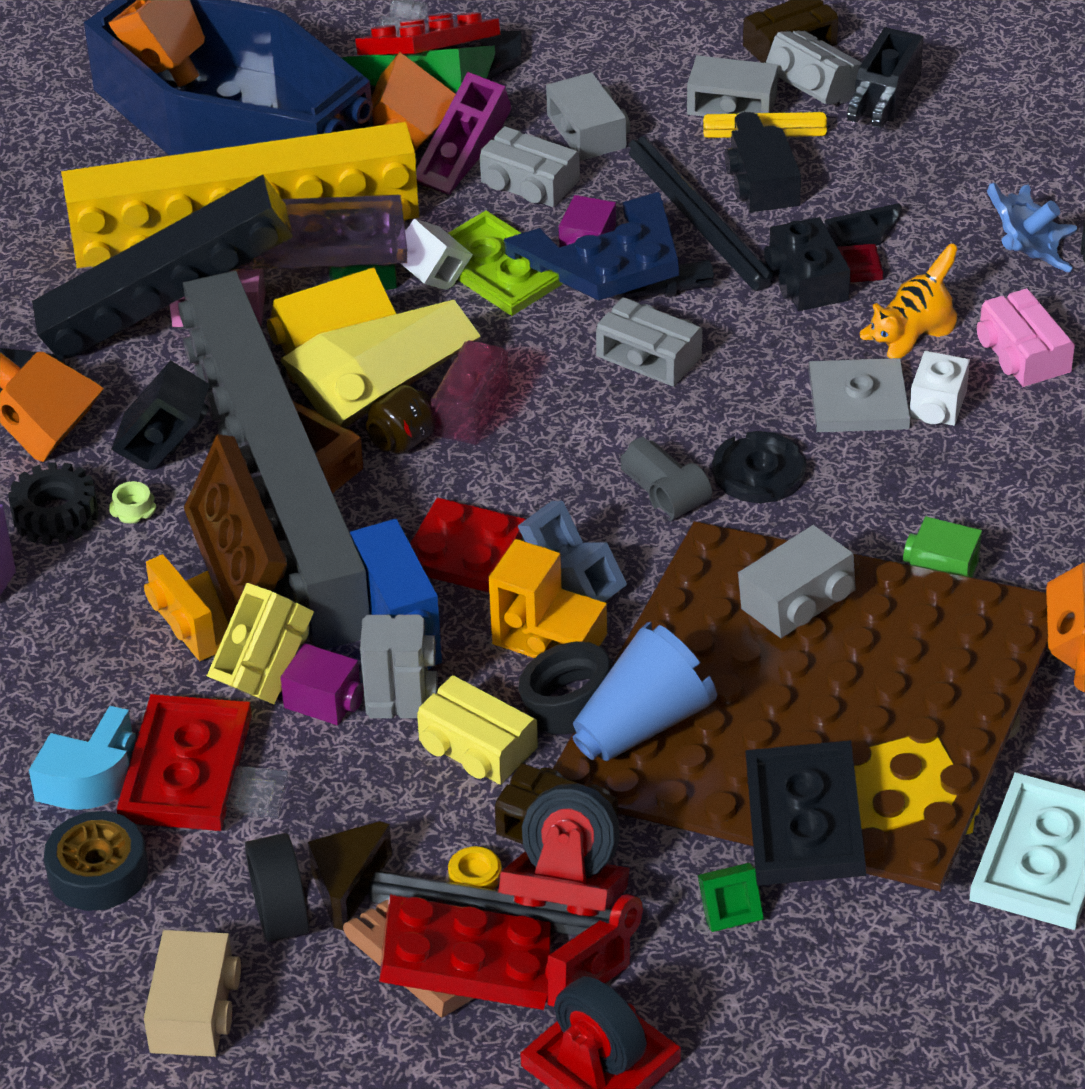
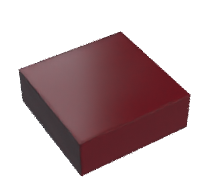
(863, 262)

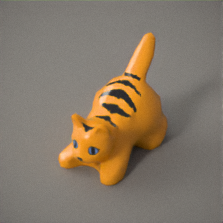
(918, 308)

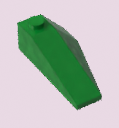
(445, 65)

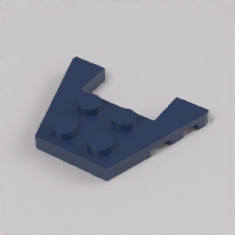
(611, 262)

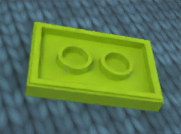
(492, 273)

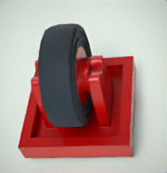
(567, 846)
(598, 1043)

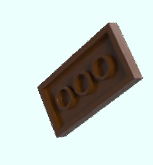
(233, 526)

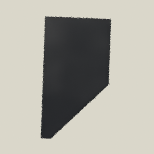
(507, 51)
(864, 226)

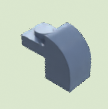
(585, 567)

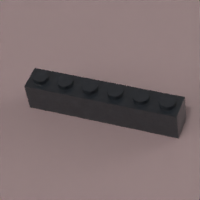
(154, 269)

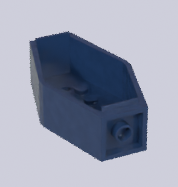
(254, 84)

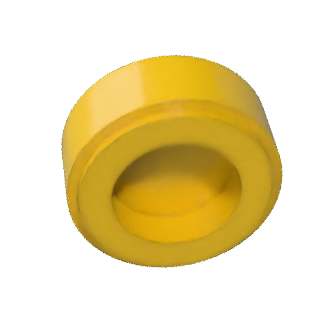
(475, 867)

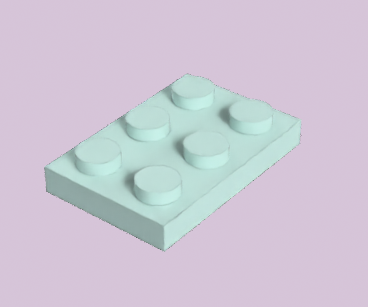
(1036, 853)

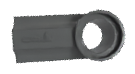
(668, 483)

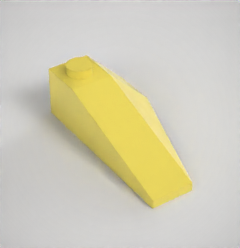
(362, 362)

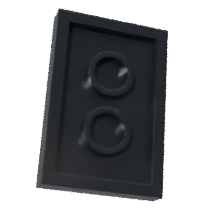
(805, 813)

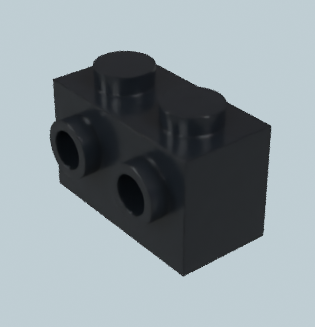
(807, 264)
(161, 416)

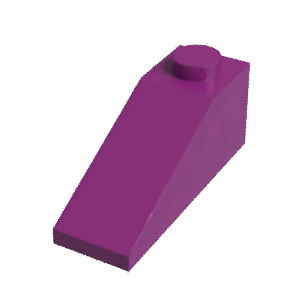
(466, 128)

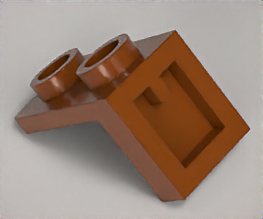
(336, 447)

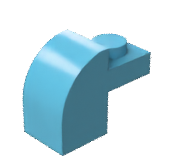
(82, 772)

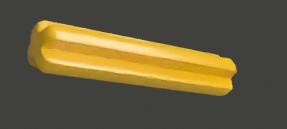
(793, 124)

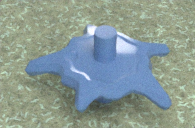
(1031, 226)

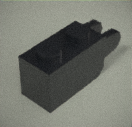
(887, 77)
(762, 165)

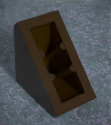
(345, 865)

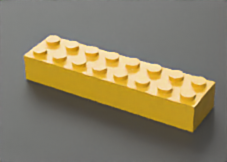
(132, 200)

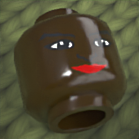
(400, 420)

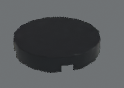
(759, 479)

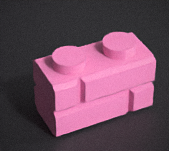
(1025, 338)

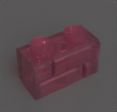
(470, 392)

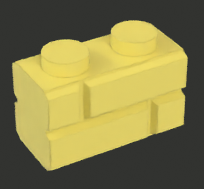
(260, 643)
(476, 730)

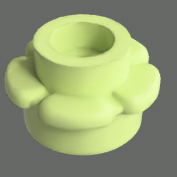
(132, 502)

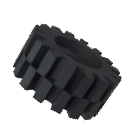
(59, 520)

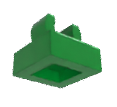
(730, 897)

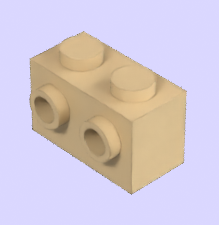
(190, 993)

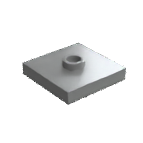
(858, 395)

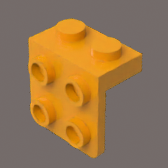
(187, 606)

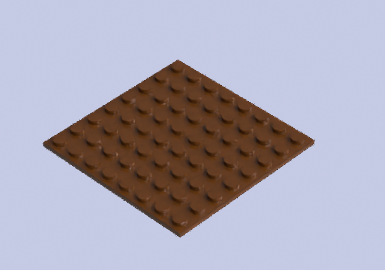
(889, 662)

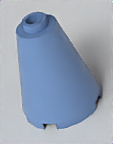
(642, 695)

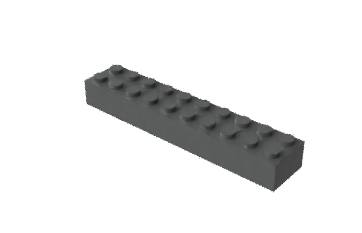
(257, 410)

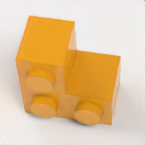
(531, 607)

